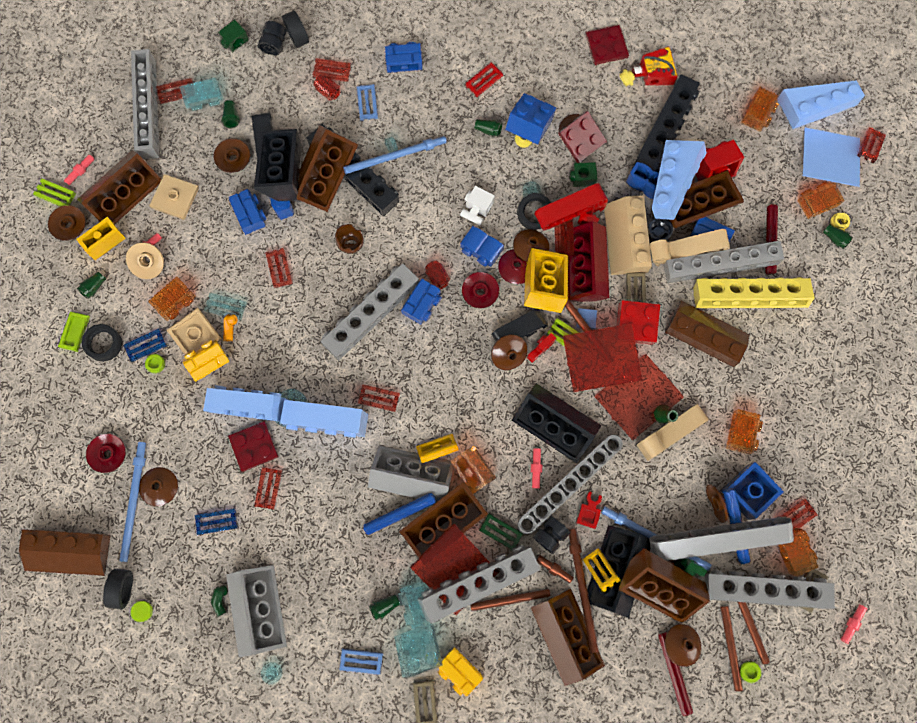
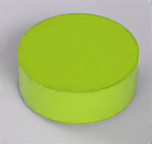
(155, 363)
(141, 611)
(750, 672)

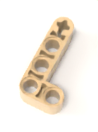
(690, 246)
(672, 432)

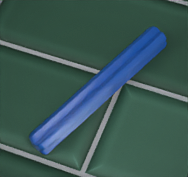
(399, 513)
(735, 517)

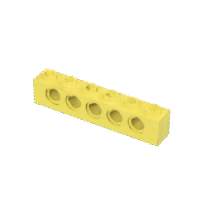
(766, 293)

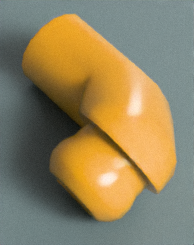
(229, 321)

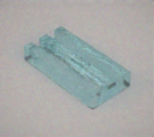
(226, 299)

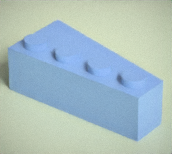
(816, 102)
(676, 172)
(244, 404)
(325, 418)

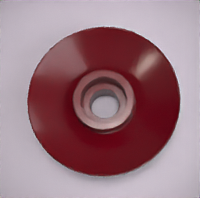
(508, 271)
(482, 281)
(96, 453)

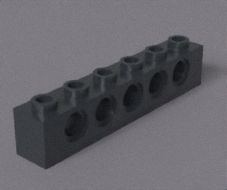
(685, 88)
(381, 203)

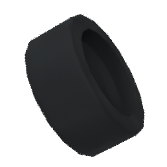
(295, 29)
(520, 211)
(92, 332)
(118, 588)

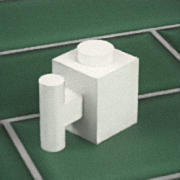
(478, 202)

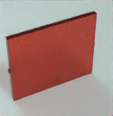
(602, 357)
(634, 402)
(447, 559)

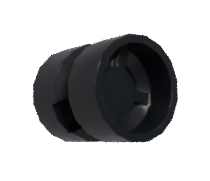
(272, 38)
(659, 230)
(551, 535)

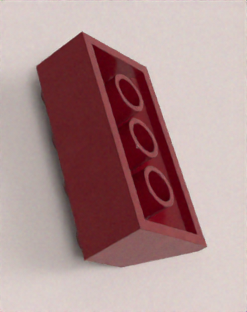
(589, 265)

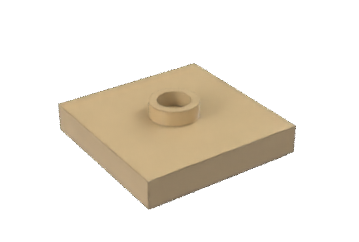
(174, 196)
(193, 331)

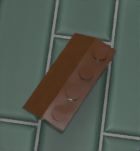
(323, 168)
(120, 188)
(708, 198)
(708, 334)
(456, 508)
(64, 552)
(664, 586)
(567, 637)

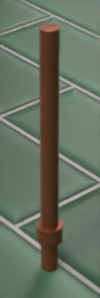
(575, 550)

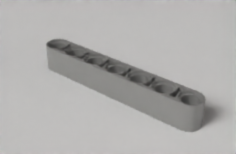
(578, 480)
(723, 538)

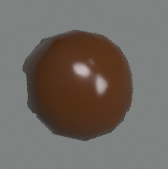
(346, 233)

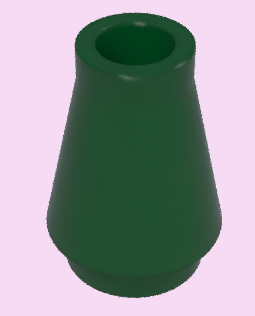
(230, 116)
(489, 127)
(838, 236)
(91, 285)
(665, 414)
(382, 607)

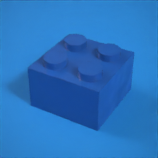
(530, 118)
(754, 490)

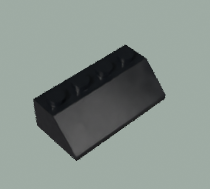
(278, 164)
(556, 423)
(618, 548)

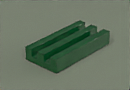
(486, 523)

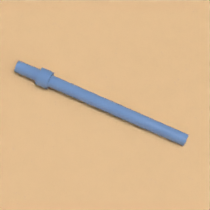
(427, 145)
(138, 462)
(621, 519)

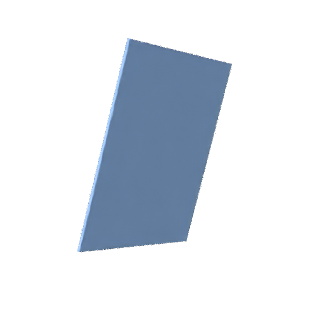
(831, 157)

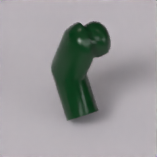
(216, 600)

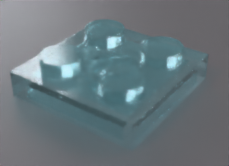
(418, 651)

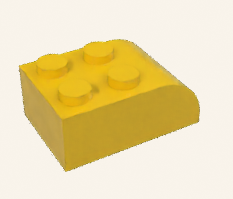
(546, 280)

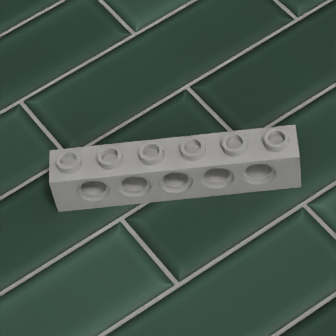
(145, 104)
(723, 262)
(369, 321)
(526, 566)
(823, 592)

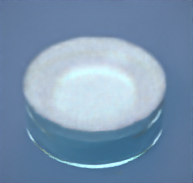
(391, 144)
(531, 187)
(271, 673)

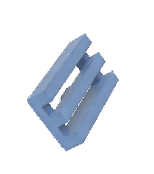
(368, 116)
(362, 661)

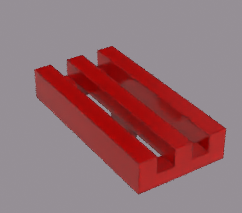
(468, 84)

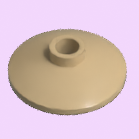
(137, 264)

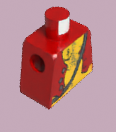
(657, 68)

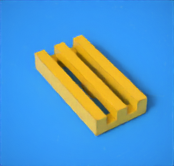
(437, 448)
(609, 581)

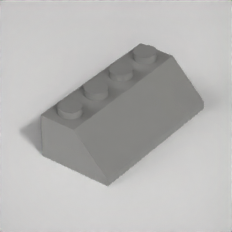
(405, 474)
(256, 610)

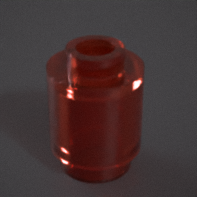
(327, 87)
(437, 274)

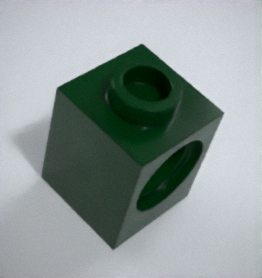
(232, 36)
(588, 169)

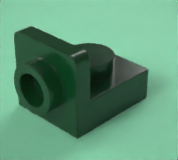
(690, 566)

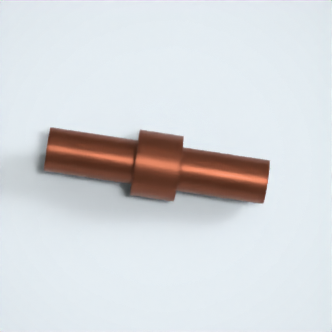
(554, 569)

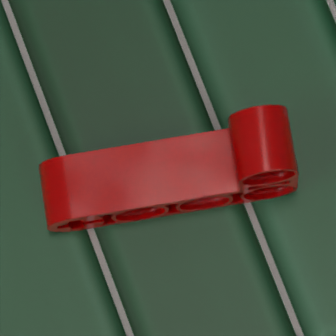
(586, 200)

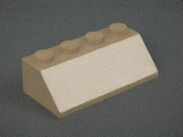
(627, 236)

